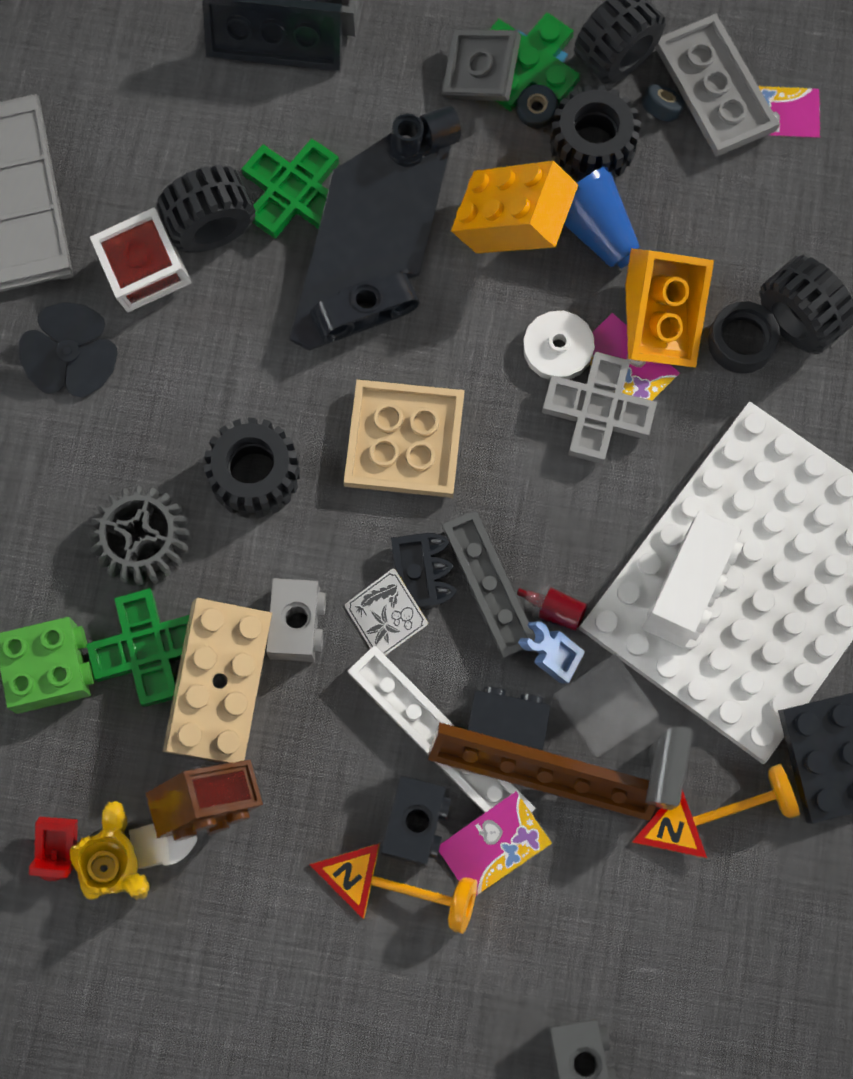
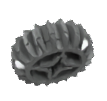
(135, 550)

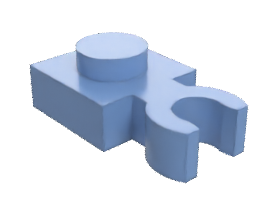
(556, 652)

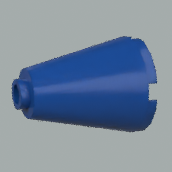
(601, 219)

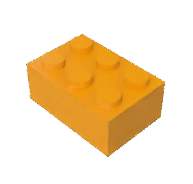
(514, 207)

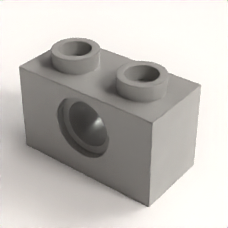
(294, 597)

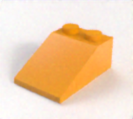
(666, 306)

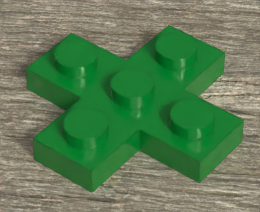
(538, 62)
(290, 186)
(142, 649)

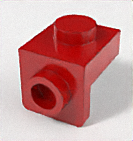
(52, 847)

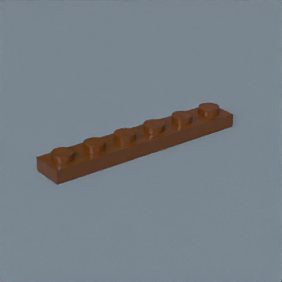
(540, 770)

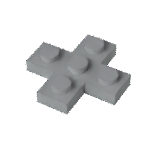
(599, 407)

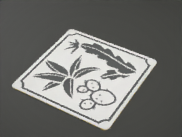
(386, 613)

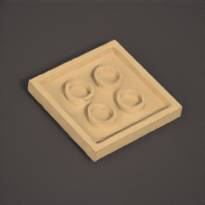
(404, 438)

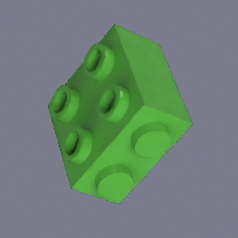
(44, 665)

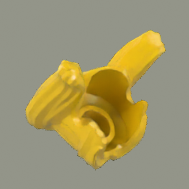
(109, 849)

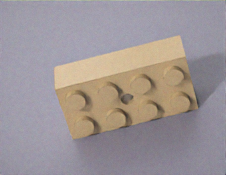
(211, 720)

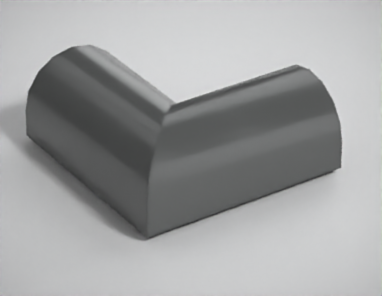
(669, 763)

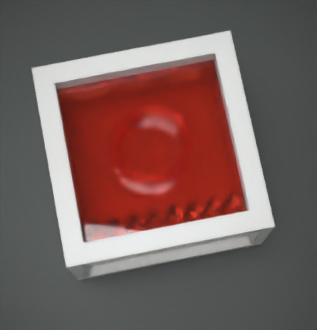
(140, 260)

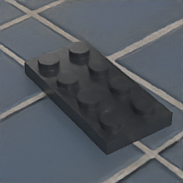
(275, 32)

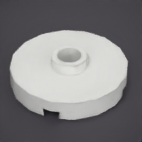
(563, 361)

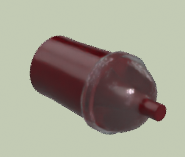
(553, 606)

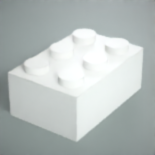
(694, 580)

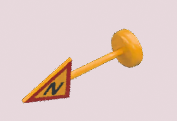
(677, 829)
(353, 875)

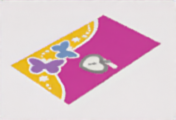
(795, 110)
(643, 377)
(495, 843)

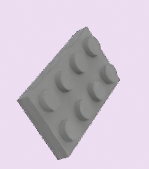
(716, 85)

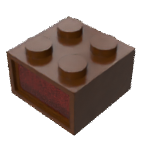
(204, 800)

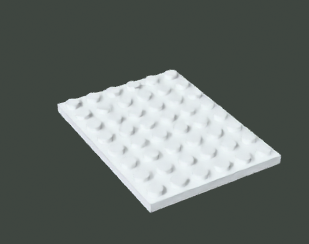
(784, 598)

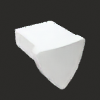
(158, 851)

